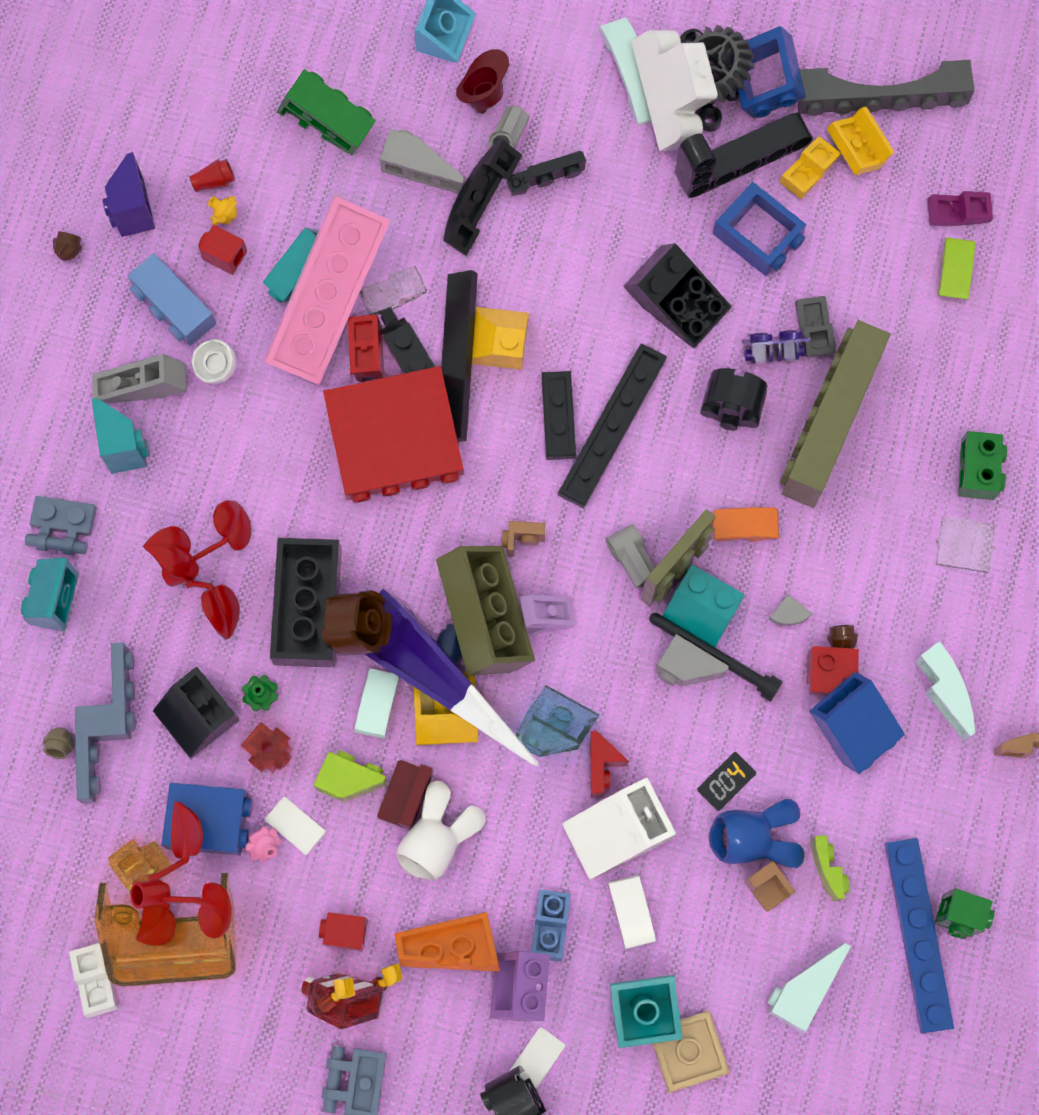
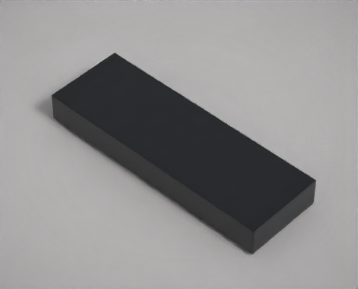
(558, 415)

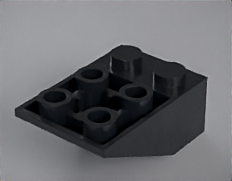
(678, 294)

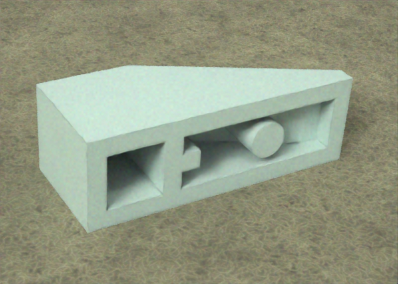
(803, 994)

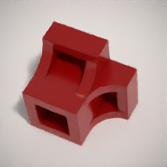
(830, 667)

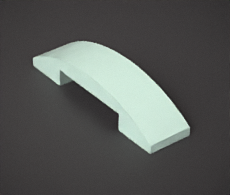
(618, 39)

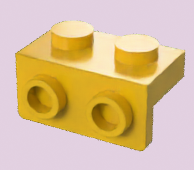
(861, 142)

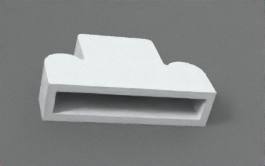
(675, 84)

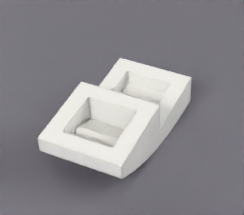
(632, 911)
(92, 980)

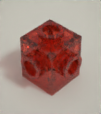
(260, 740)

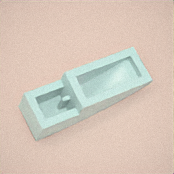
(948, 689)

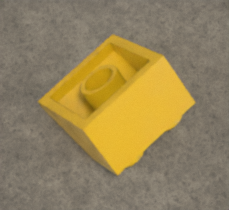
(438, 724)

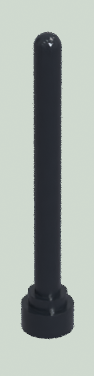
(765, 684)

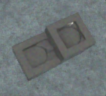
(815, 324)

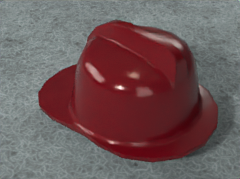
(483, 80)

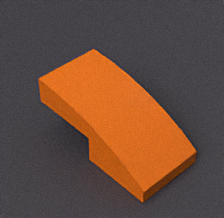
(746, 523)

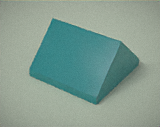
(645, 1011)

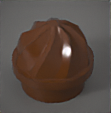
(66, 245)
(842, 636)

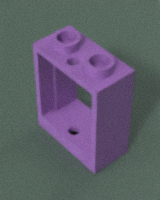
(514, 986)

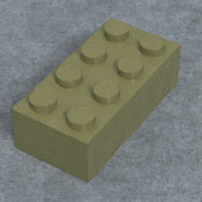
(485, 610)

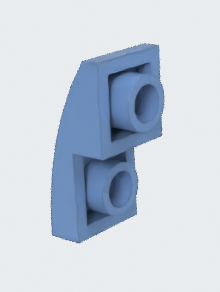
(551, 924)

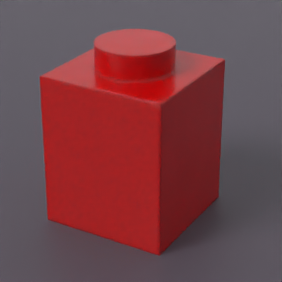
(222, 249)
(343, 931)

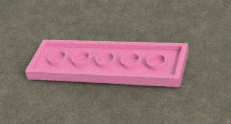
(326, 290)

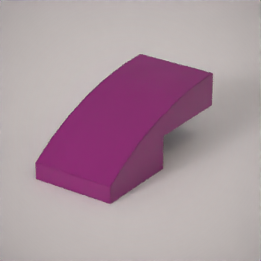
(960, 210)

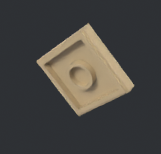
(694, 1057)

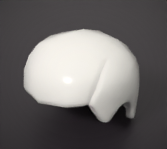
(214, 361)

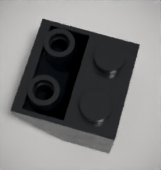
(194, 712)

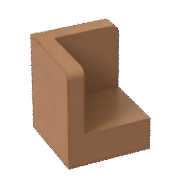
(769, 886)

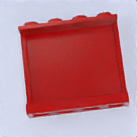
(393, 434)

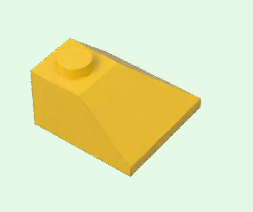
(499, 338)

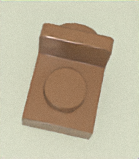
(527, 532)

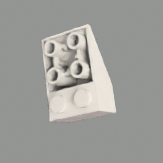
(619, 828)

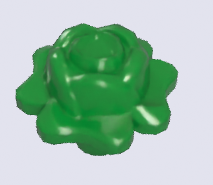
(260, 693)

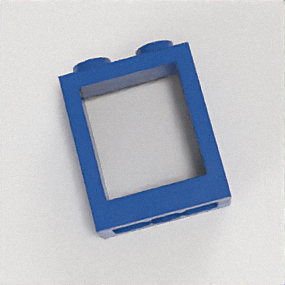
(763, 46)
(746, 249)

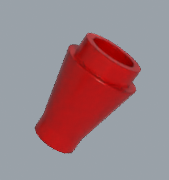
(214, 175)

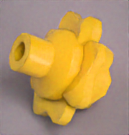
(223, 210)

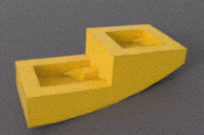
(810, 167)

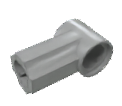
(510, 126)
(629, 549)

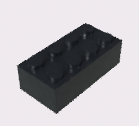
(304, 580)

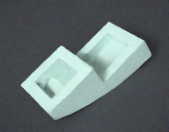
(376, 703)

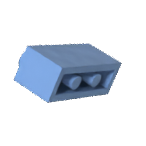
(171, 300)

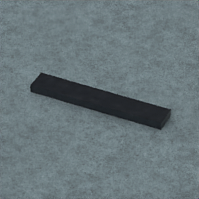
(459, 346)
(612, 426)

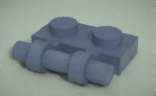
(61, 516)
(364, 1081)

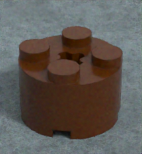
(356, 623)

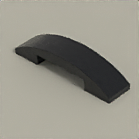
(476, 194)

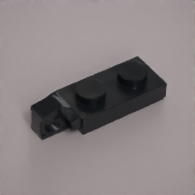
(545, 172)
(404, 343)

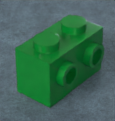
(981, 465)
(964, 913)

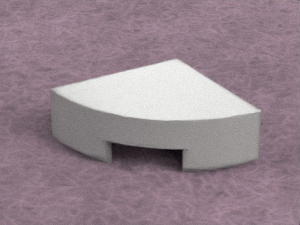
(790, 612)

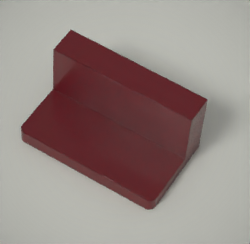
(405, 794)

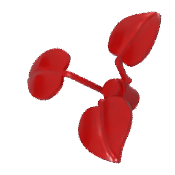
(172, 548)
(153, 896)

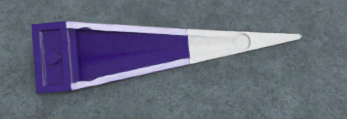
(426, 666)

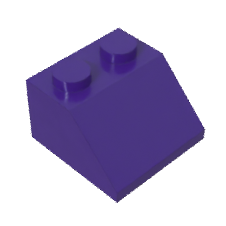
(128, 199)

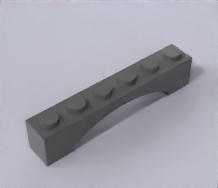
(947, 86)

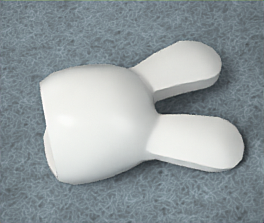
(432, 842)

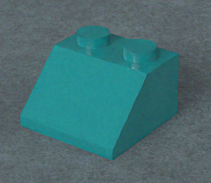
(119, 441)
(50, 593)
(703, 605)

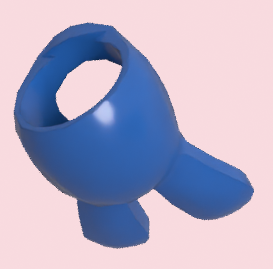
(751, 835)

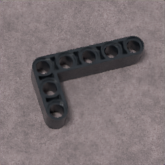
(705, 169)

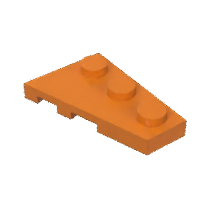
(451, 944)

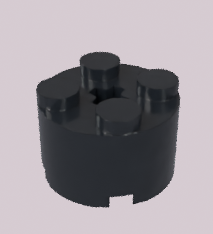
(734, 399)
(512, 1095)

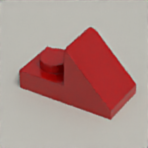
(602, 755)

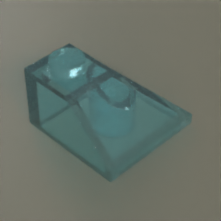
(555, 724)

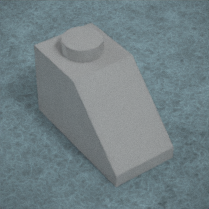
(688, 664)

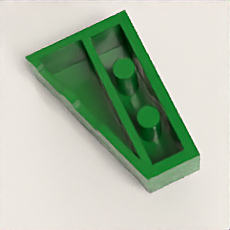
(327, 112)

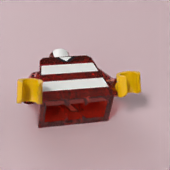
(348, 1000)

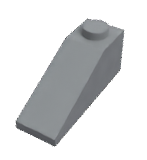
(414, 160)
(141, 380)

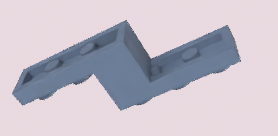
(104, 723)

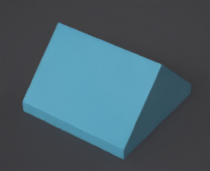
(443, 28)

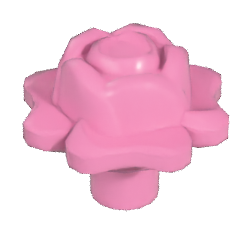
(263, 844)

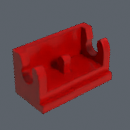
(365, 347)

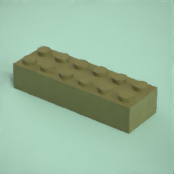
(833, 413)

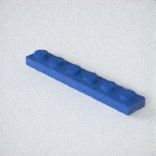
(919, 936)

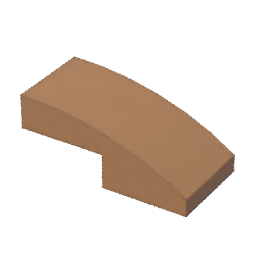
(1018, 747)

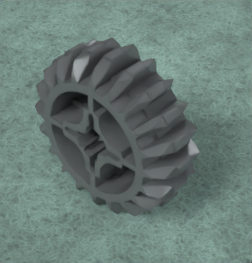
(725, 45)

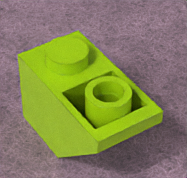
(346, 779)

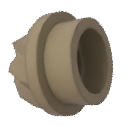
(58, 743)

